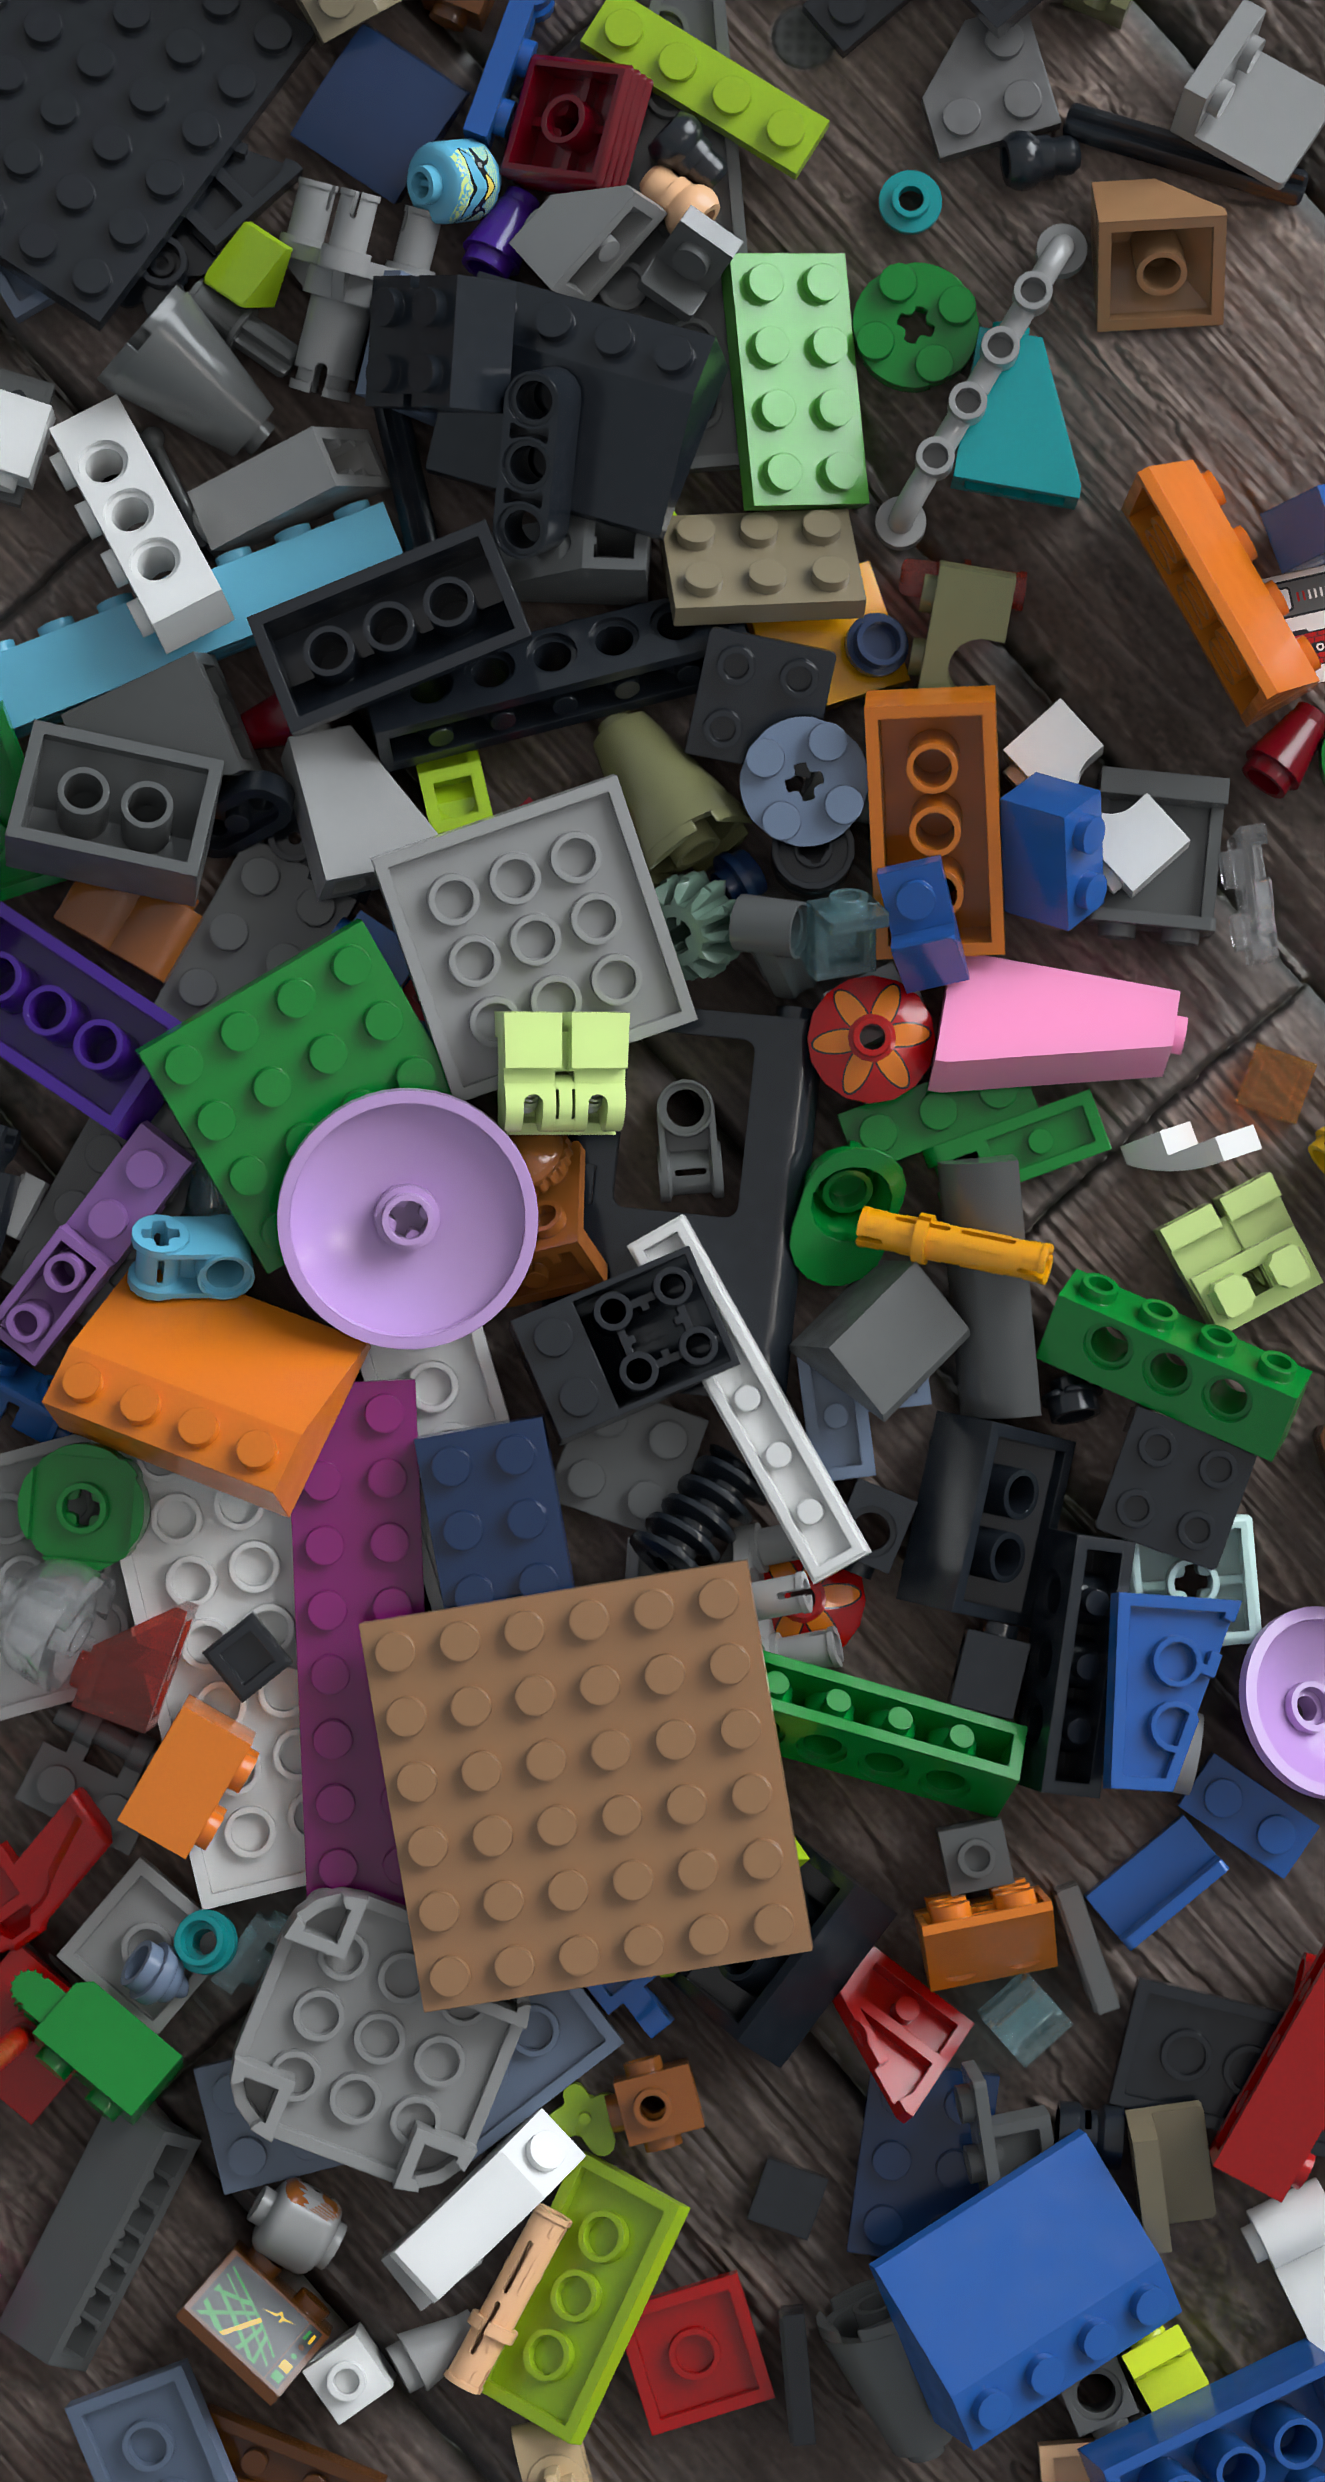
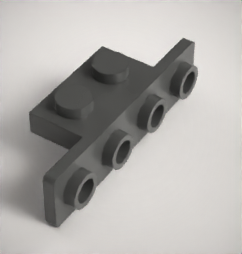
(998, 2140)

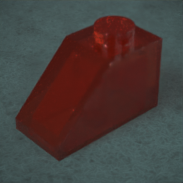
(133, 1669)

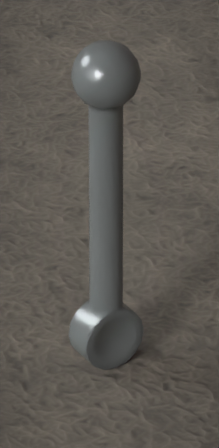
(154, 439)

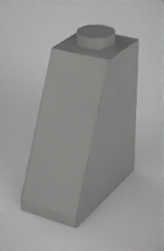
(288, 486)
(346, 809)

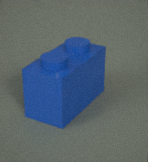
(1052, 851)

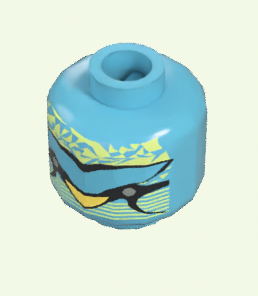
(454, 180)

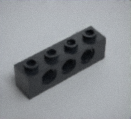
(1069, 1661)

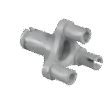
(342, 277)
(771, 1547)

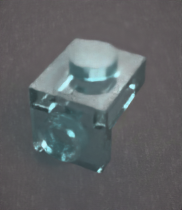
(843, 933)

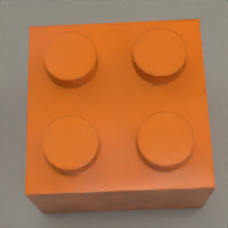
(188, 1776)

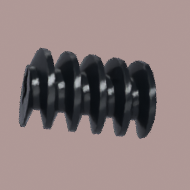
(698, 1513)

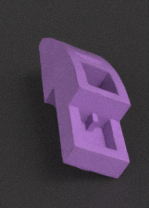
(91, 1243)

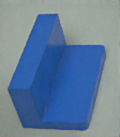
(1156, 1882)

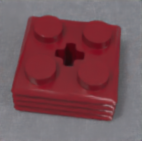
(575, 125)

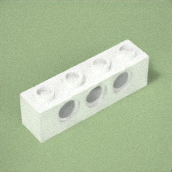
(106, 444)

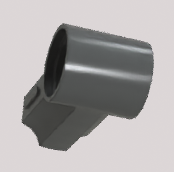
(777, 939)

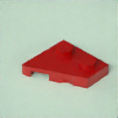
(899, 2030)

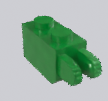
(97, 2044)

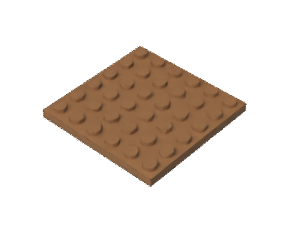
(586, 1786)

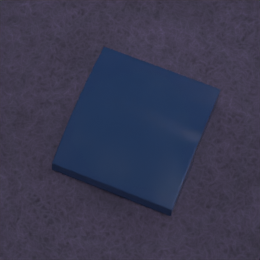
(378, 112)

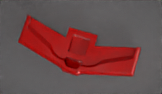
(49, 1868)

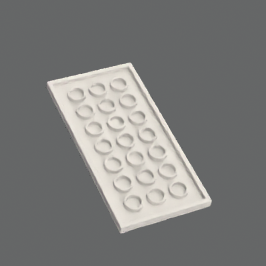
(229, 1563)

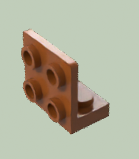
(564, 1253)

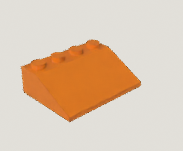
(1219, 589)
(208, 1389)

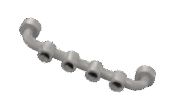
(1058, 255)

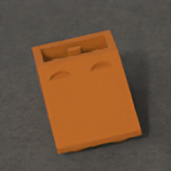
(986, 1935)

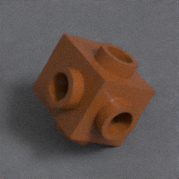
(668, 2081)

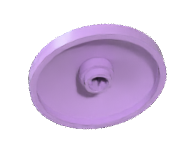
(407, 1218)

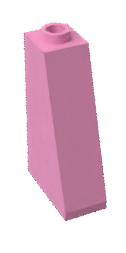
(1050, 1028)

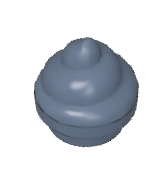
(154, 1974)

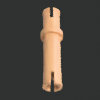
(495, 2322)

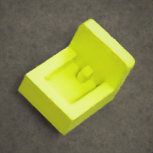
(1164, 2367)

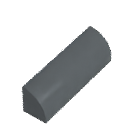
(999, 1358)
(97, 2238)

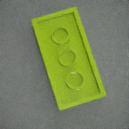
(587, 2298)

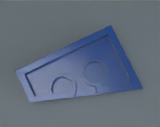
(1156, 1679)

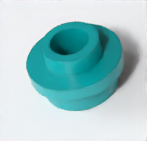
(907, 221)
(188, 1940)

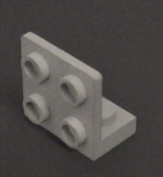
(1250, 104)

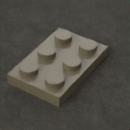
(762, 567)

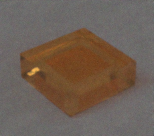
(1275, 1084)

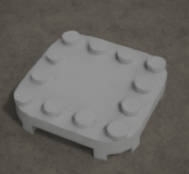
(351, 2060)

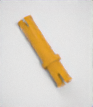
(970, 1248)

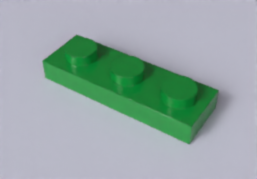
(931, 1118)

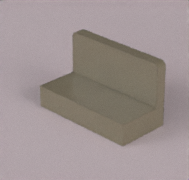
(1170, 2167)

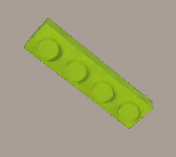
(707, 85)

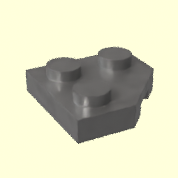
(988, 91)

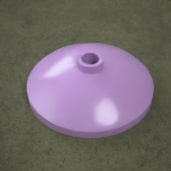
(1278, 1672)

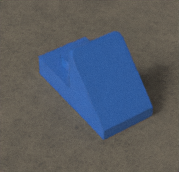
(922, 924)

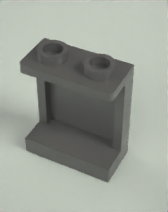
(1184, 893)

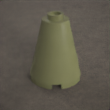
(673, 801)

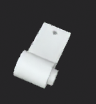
(1294, 2242)

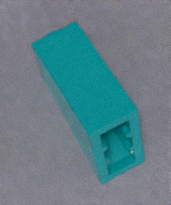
(1022, 440)

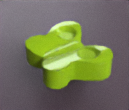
(585, 2117)

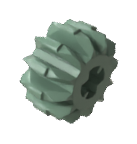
(698, 923)

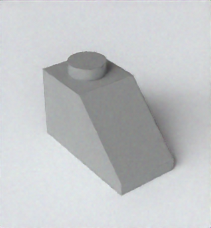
(586, 237)

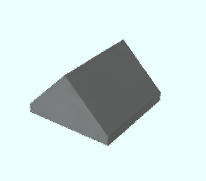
(883, 1336)

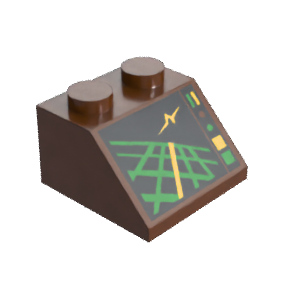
(256, 2320)

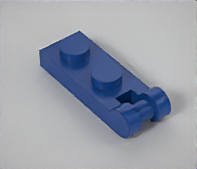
(509, 57)

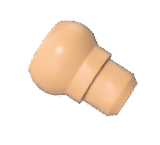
(677, 194)

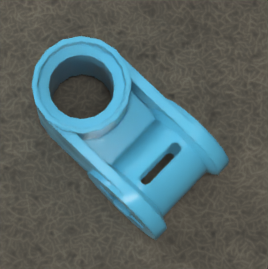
(194, 1255)

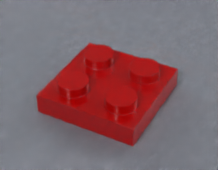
(697, 2354)

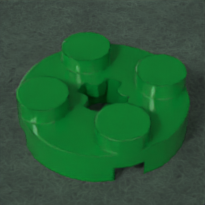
(948, 310)
(113, 1483)

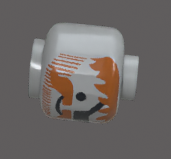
(296, 2225)

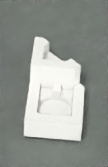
(1179, 1151)

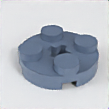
(784, 813)

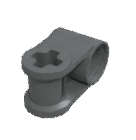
(688, 1148)

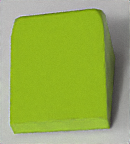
(250, 268)

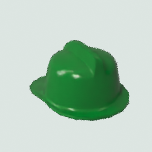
(830, 1208)

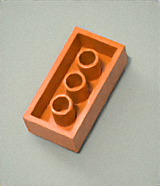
(937, 795)

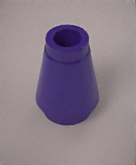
(489, 244)

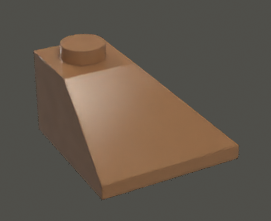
(1156, 256)

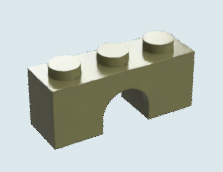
(962, 607)

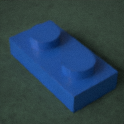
(1248, 1815)

